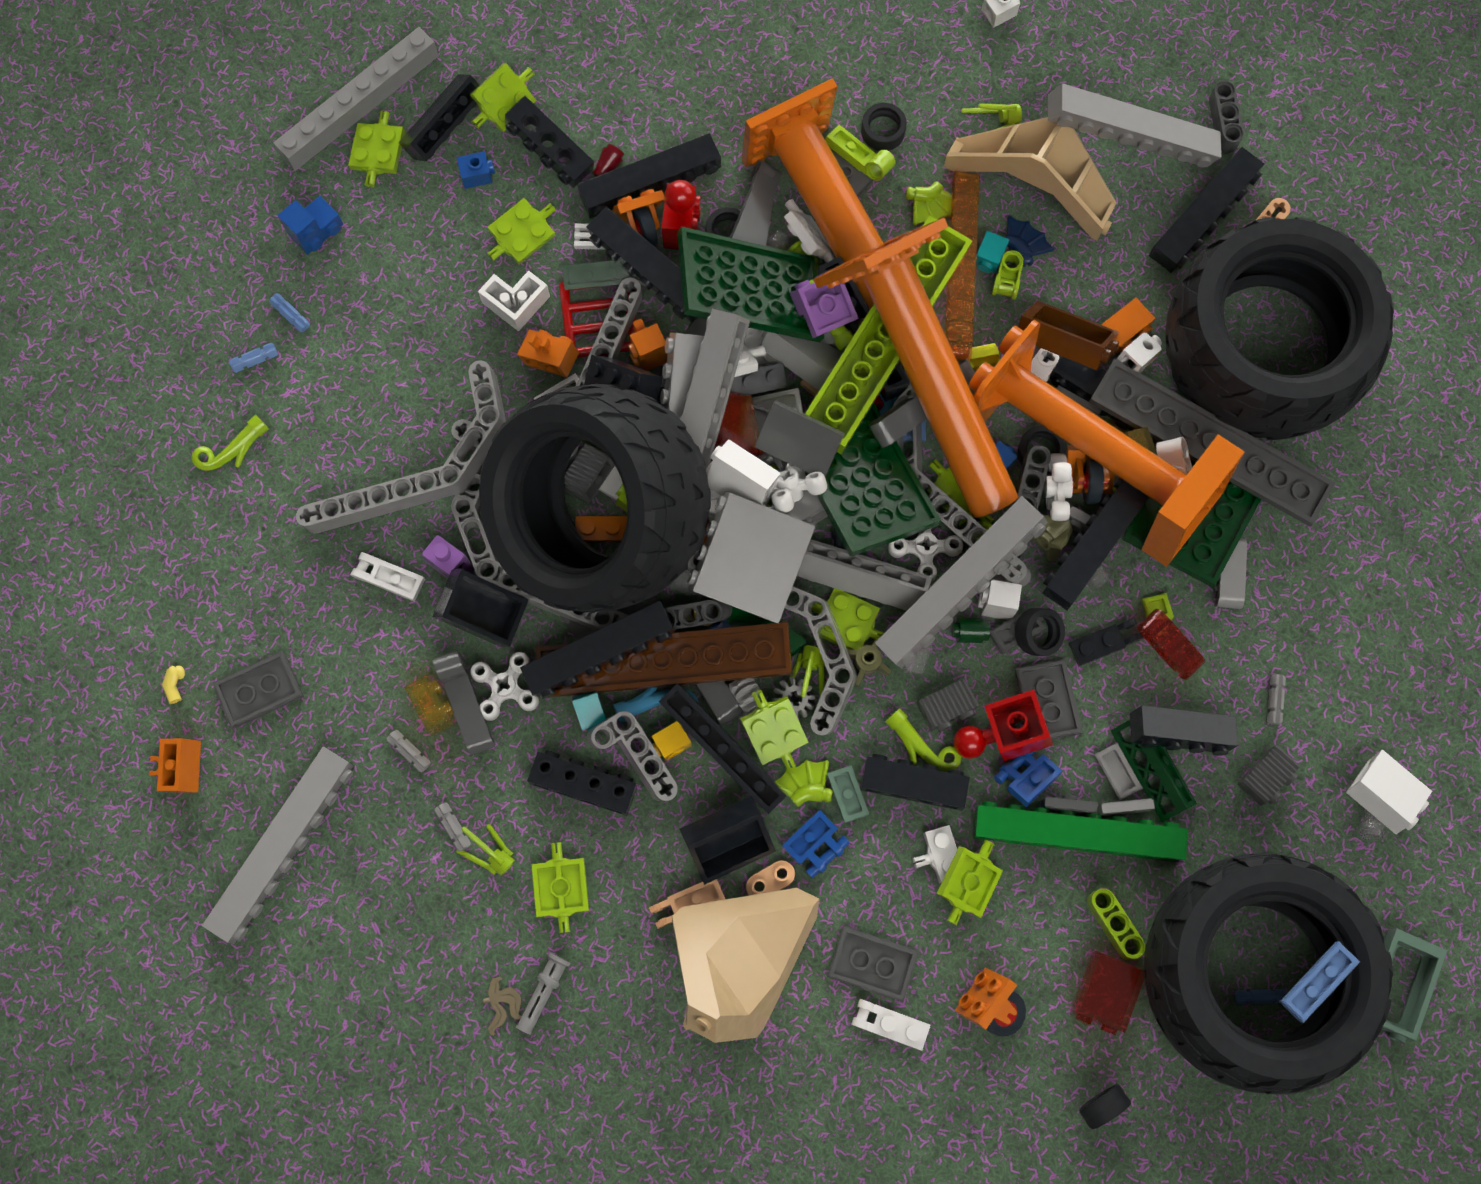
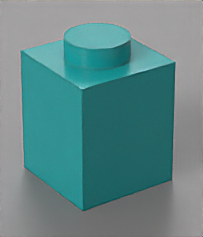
(991, 252)
(588, 710)

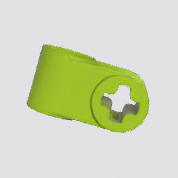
(1007, 278)

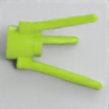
(1007, 114)
(810, 660)
(499, 860)

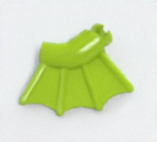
(929, 201)
(806, 783)

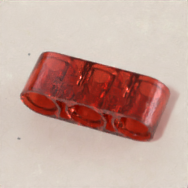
(1171, 644)

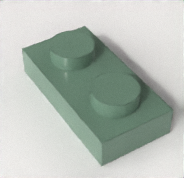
(847, 794)

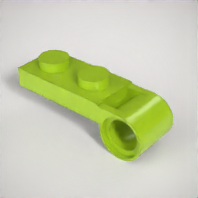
(860, 155)

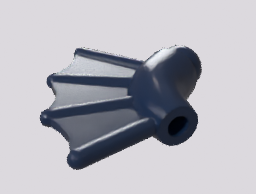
(1026, 240)

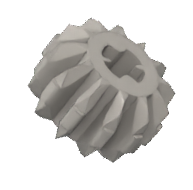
(742, 691)
(802, 703)

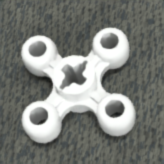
(791, 486)
(1059, 487)
(926, 557)
(494, 680)

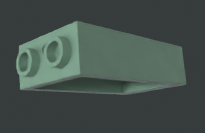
(1422, 986)

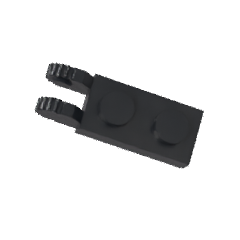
(1103, 643)

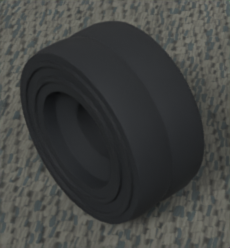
(1105, 1106)

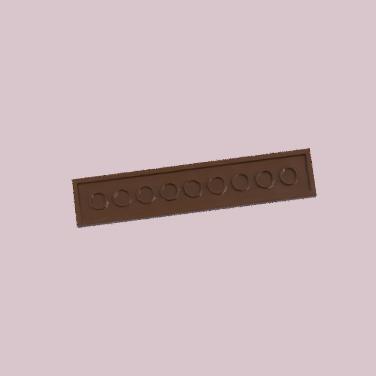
(692, 659)

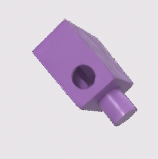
(445, 557)

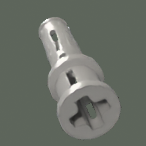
(549, 978)

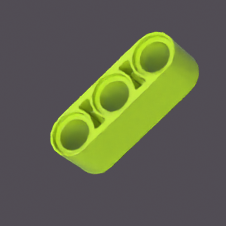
(1127, 930)

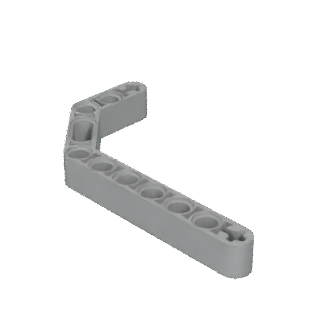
(602, 344)
(955, 512)
(318, 515)
(487, 559)
(833, 667)

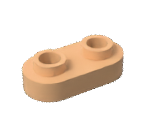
(770, 879)

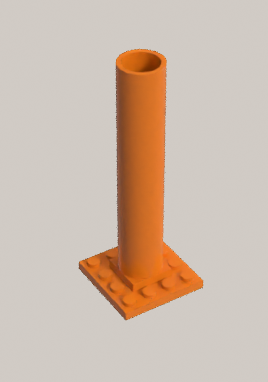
(795, 135)
(931, 365)

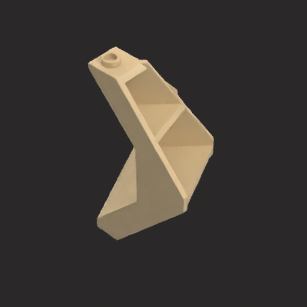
(1044, 157)
(739, 959)

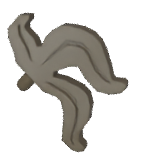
(506, 995)

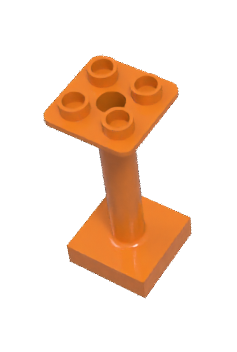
(1183, 496)

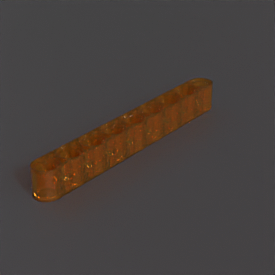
(962, 283)

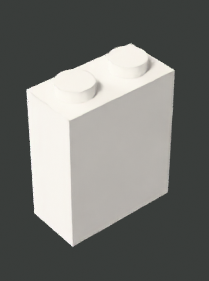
(741, 474)
(1390, 792)

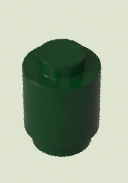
(970, 630)

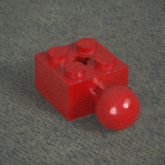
(680, 209)
(1003, 717)

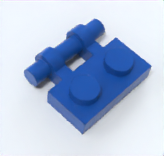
(1032, 781)
(810, 838)

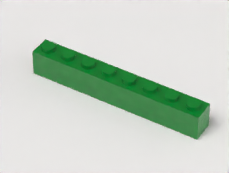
(1080, 833)

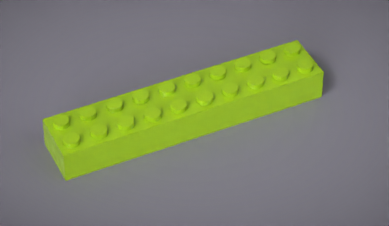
(871, 354)

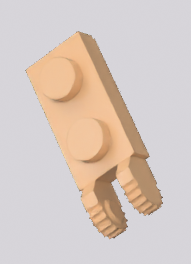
(691, 896)

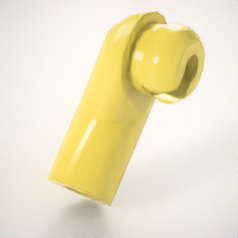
(169, 683)

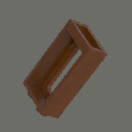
(1071, 335)

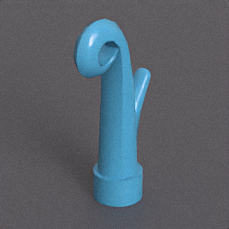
(643, 702)

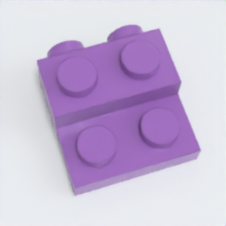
(823, 307)

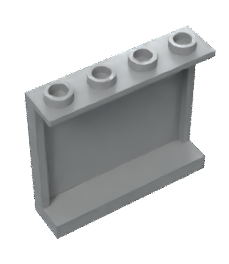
(750, 557)

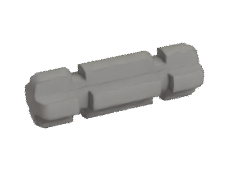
(1276, 699)
(408, 751)
(452, 826)

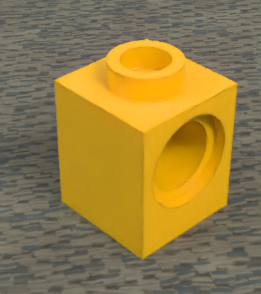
(671, 741)

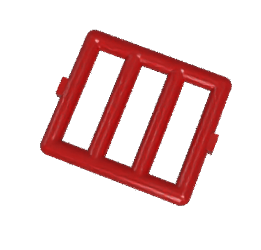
(571, 330)

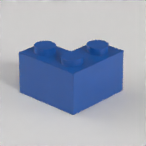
(311, 224)

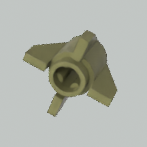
(1054, 537)
(865, 667)

